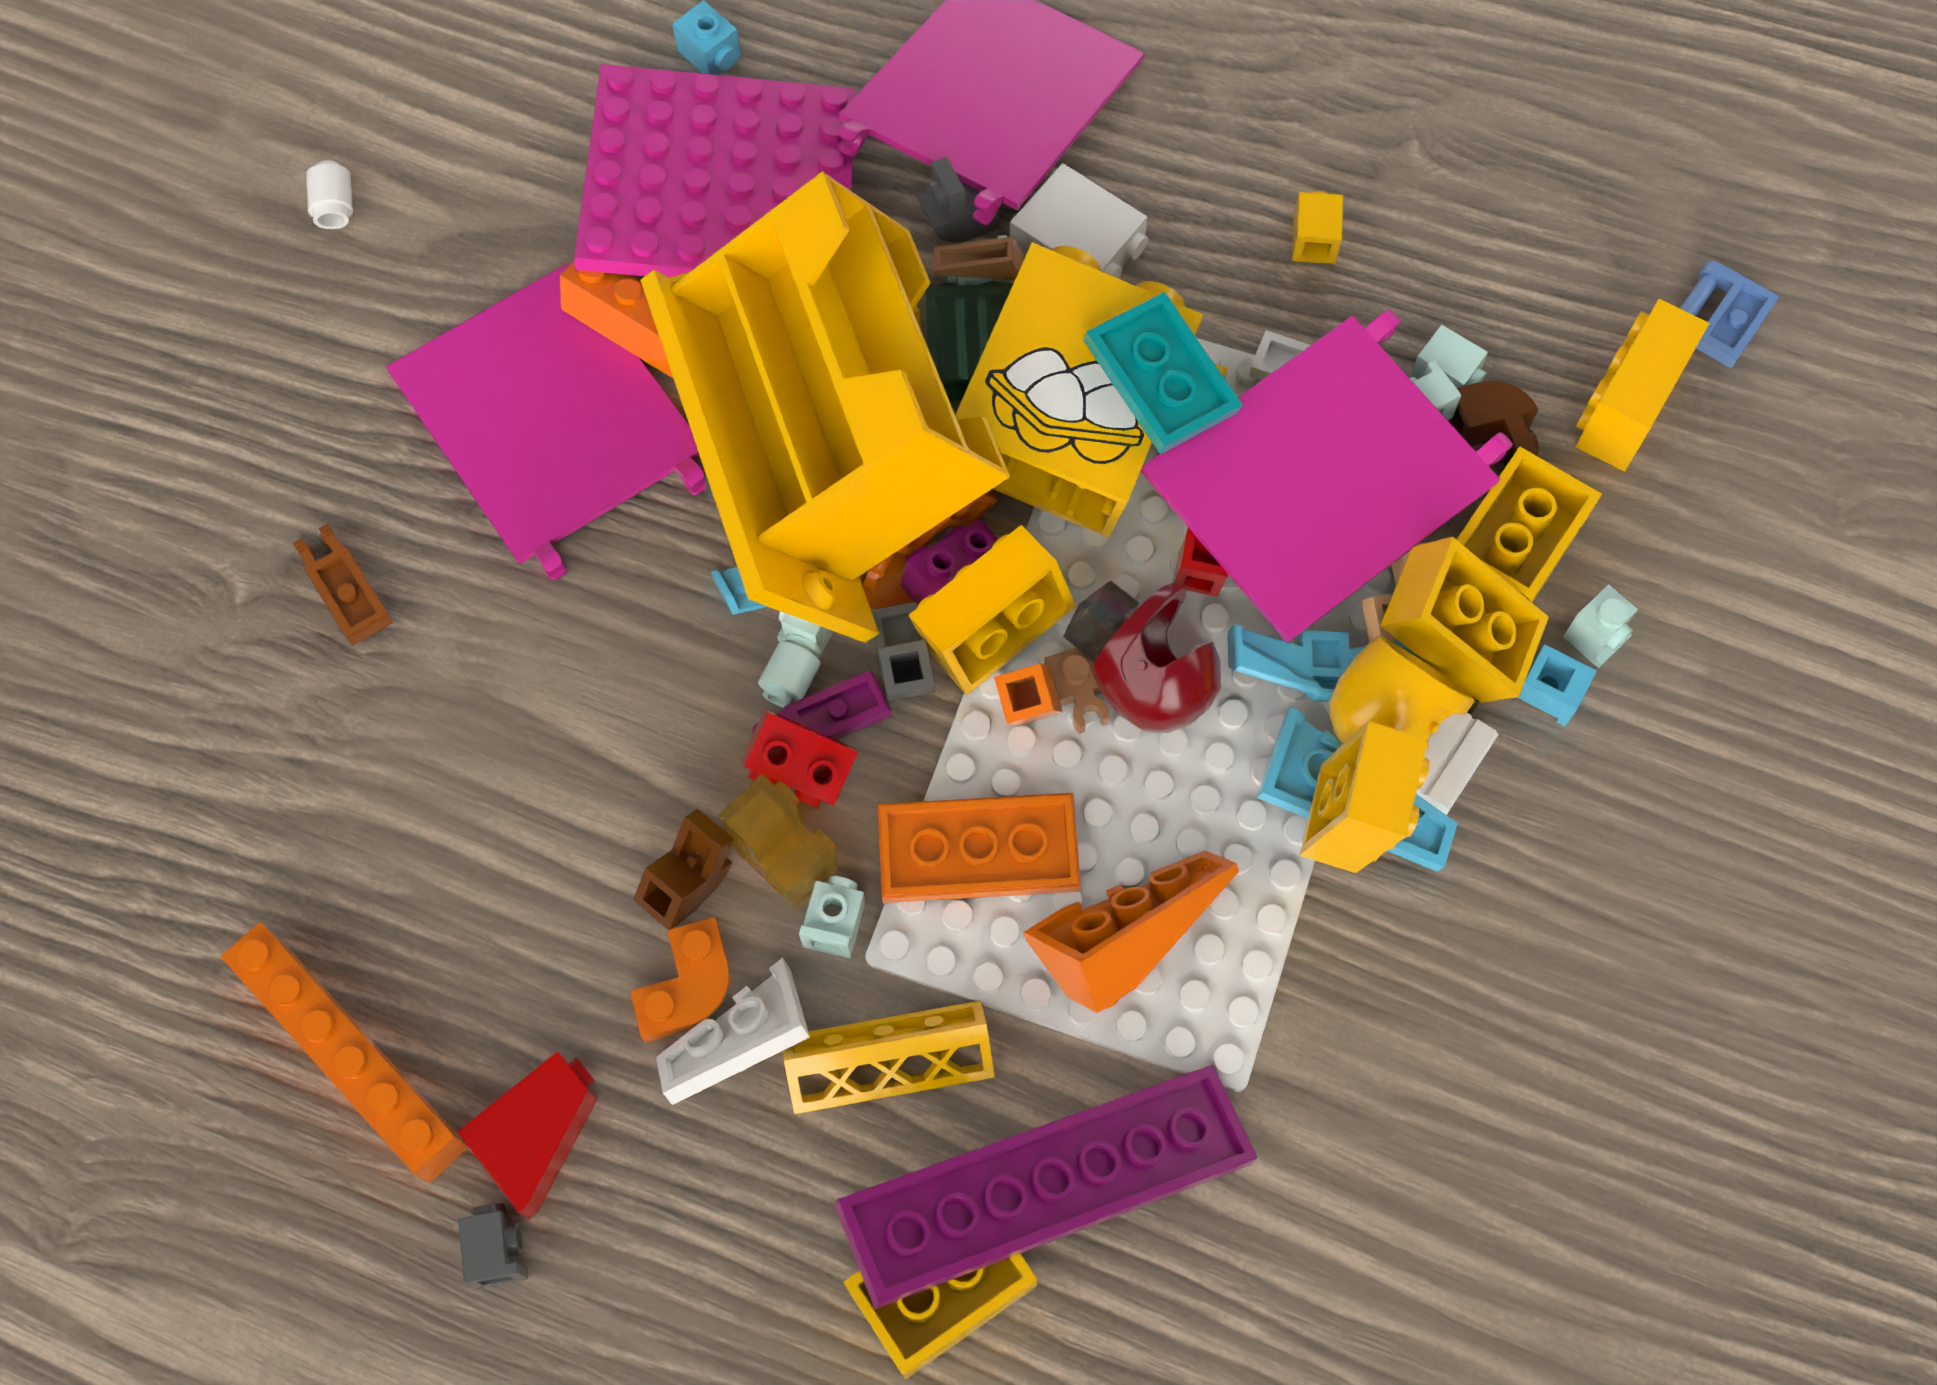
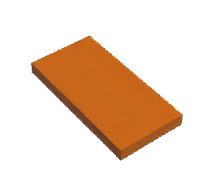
(978, 848)

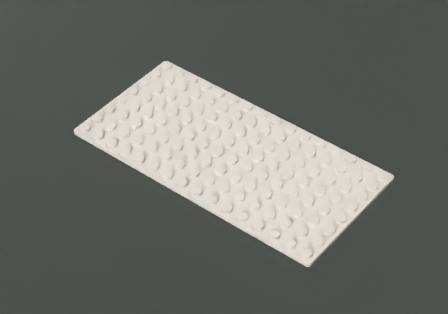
(1137, 809)

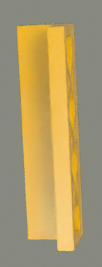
(893, 1040)

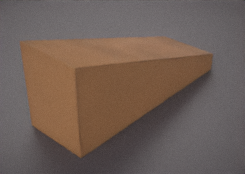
(979, 259)

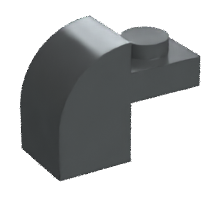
(951, 205)
(902, 653)

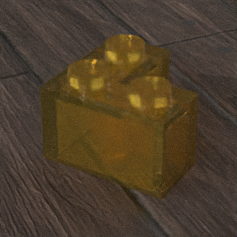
(775, 841)

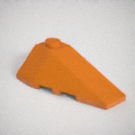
(1116, 943)

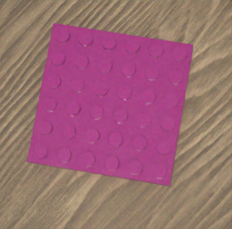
(696, 162)

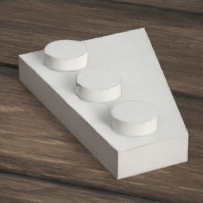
(746, 1034)

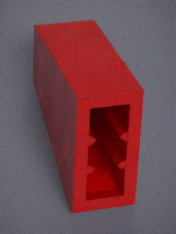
(532, 1130)

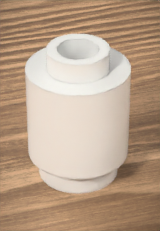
(329, 194)

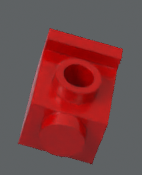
(1197, 568)

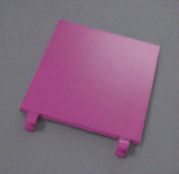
(992, 91)
(545, 419)
(1323, 476)

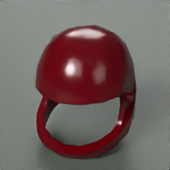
(1147, 679)

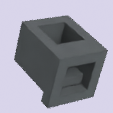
(490, 1247)

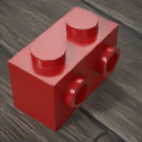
(798, 758)

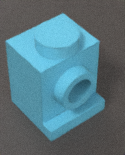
(1567, 683)

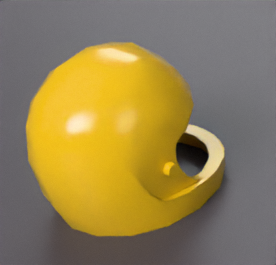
(1393, 690)

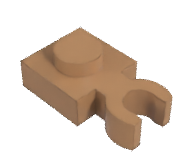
(1077, 686)

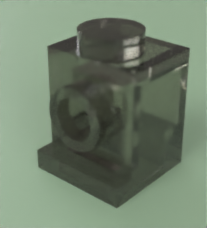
(1099, 619)

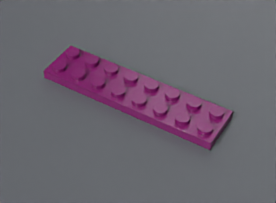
(1042, 1185)

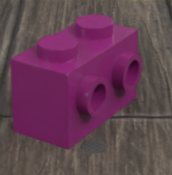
(934, 567)

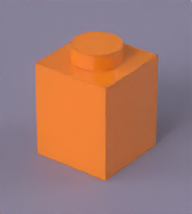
(1028, 694)

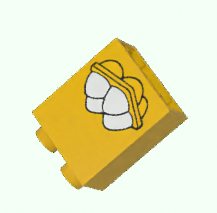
(1048, 400)

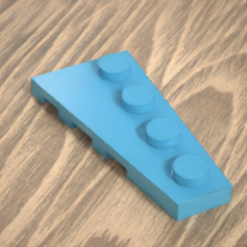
(1293, 778)

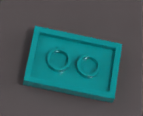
(1162, 372)

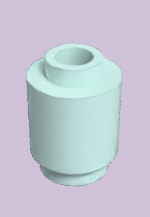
(790, 670)

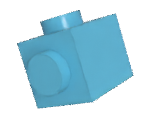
(707, 39)

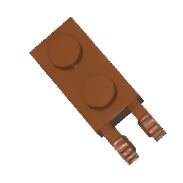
(344, 588)

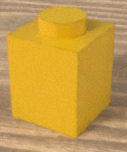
(1317, 227)

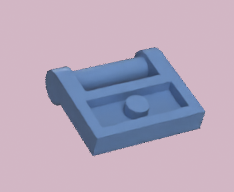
(1736, 316)

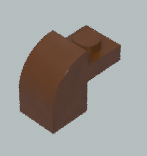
(1496, 408)
(688, 873)

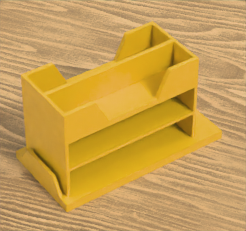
(818, 401)

